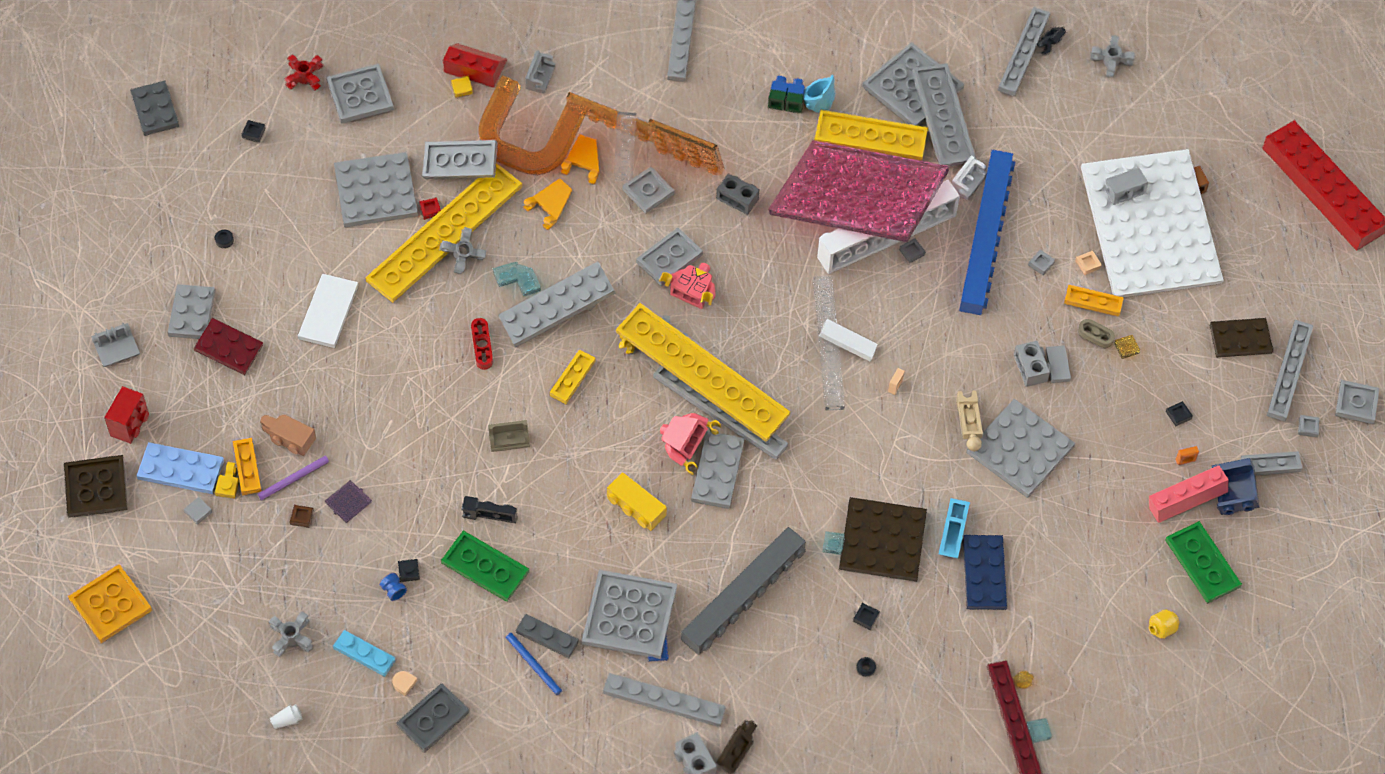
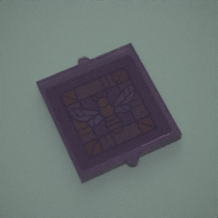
(348, 501)

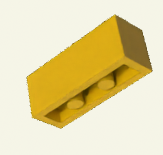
(636, 502)

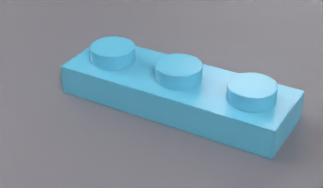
(364, 653)

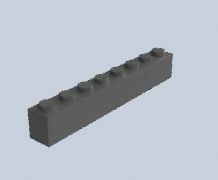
(743, 591)

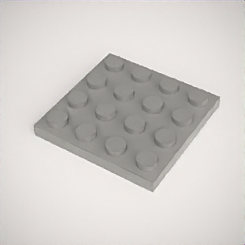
(896, 85)
(375, 189)
(1021, 448)
(629, 614)

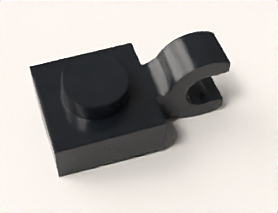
(1053, 36)

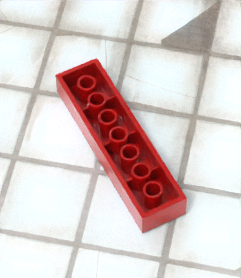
(1325, 185)

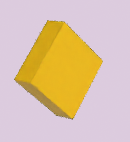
(461, 87)

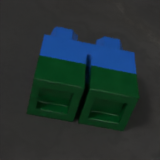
(781, 89)

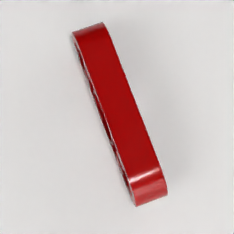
(479, 350)

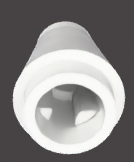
(286, 717)

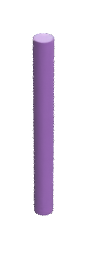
(292, 478)

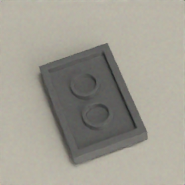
(154, 108)
(433, 717)

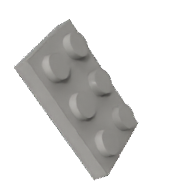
(669, 255)
(191, 311)

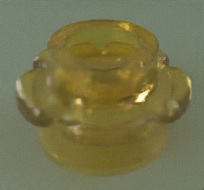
(1023, 679)

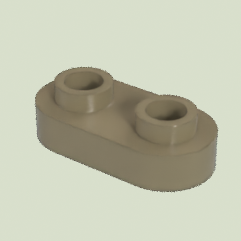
(1096, 333)

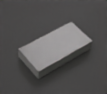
(1058, 363)

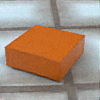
(1187, 455)

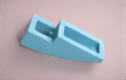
(954, 528)

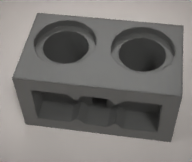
(736, 196)

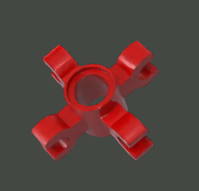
(303, 72)

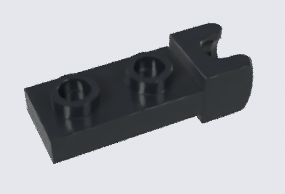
(474, 508)

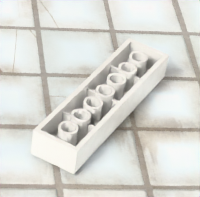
(846, 247)

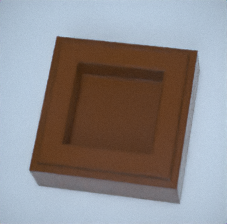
(301, 516)

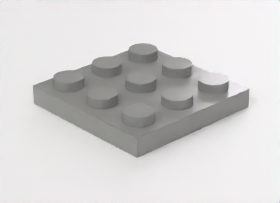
(360, 93)

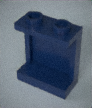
(1242, 487)

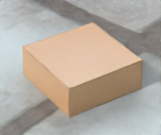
(1088, 262)
(896, 381)

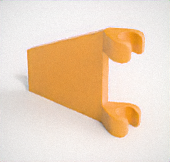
(583, 155)
(550, 199)

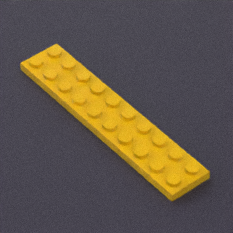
(422, 250)
(703, 372)

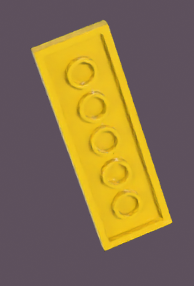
(871, 134)

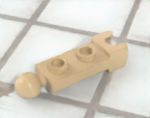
(970, 420)

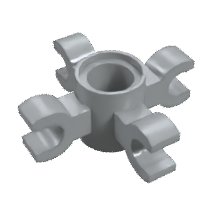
(1112, 56)
(464, 242)
(297, 639)

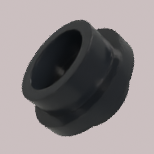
(866, 661)

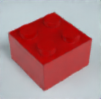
(126, 415)

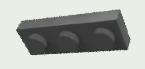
(547, 636)

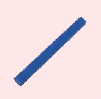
(534, 664)

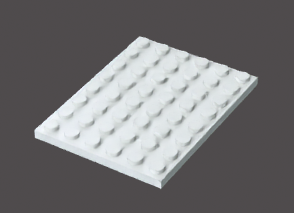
(1158, 237)

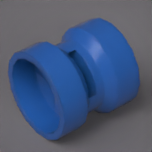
(393, 587)

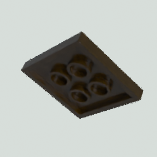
(95, 486)

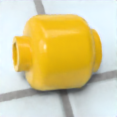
(1163, 624)

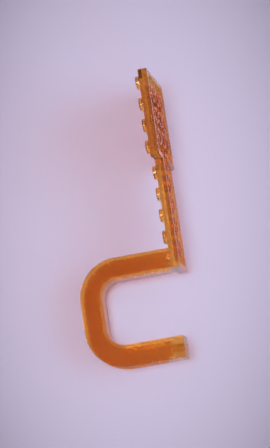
(665, 138)

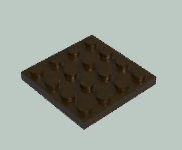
(883, 539)

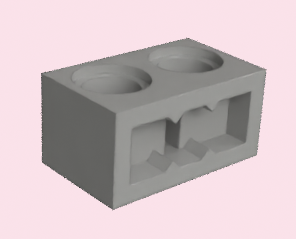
(1029, 363)
(698, 757)

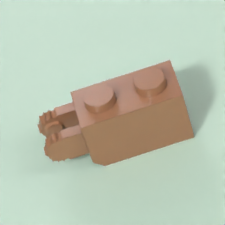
(289, 433)

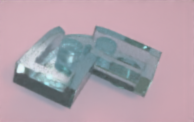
(517, 273)

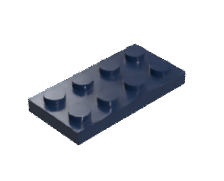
(984, 572)

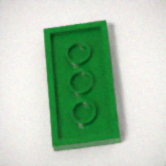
(1203, 562)
(485, 566)

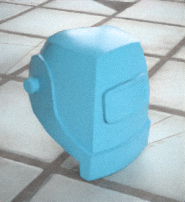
(820, 94)

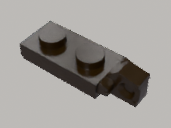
(737, 747)

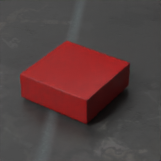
(429, 208)

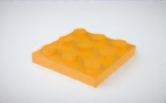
(110, 603)

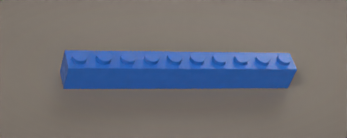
(986, 232)

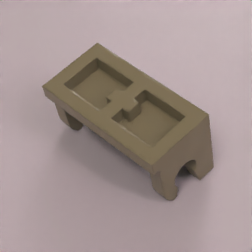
(509, 436)

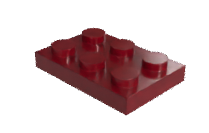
(228, 346)

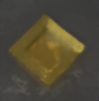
(1127, 346)

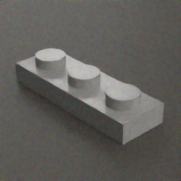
(1275, 463)

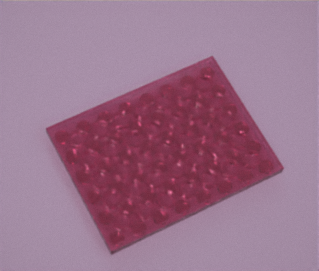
(859, 190)

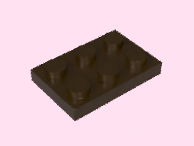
(1241, 337)

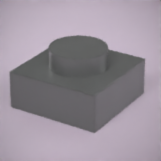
(912, 250)

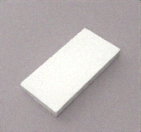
(328, 310)

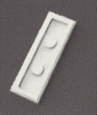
(848, 340)

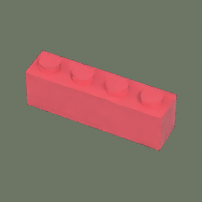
(1188, 494)

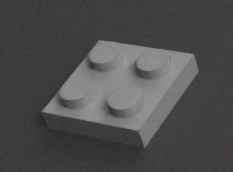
(648, 190)
(1357, 401)

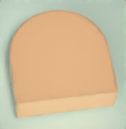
(404, 682)

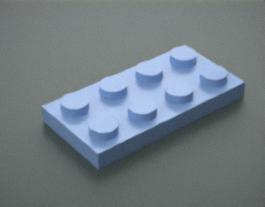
(180, 468)

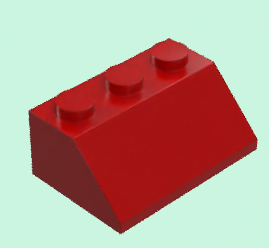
(474, 63)

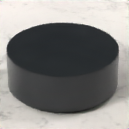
(224, 238)

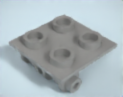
(115, 344)

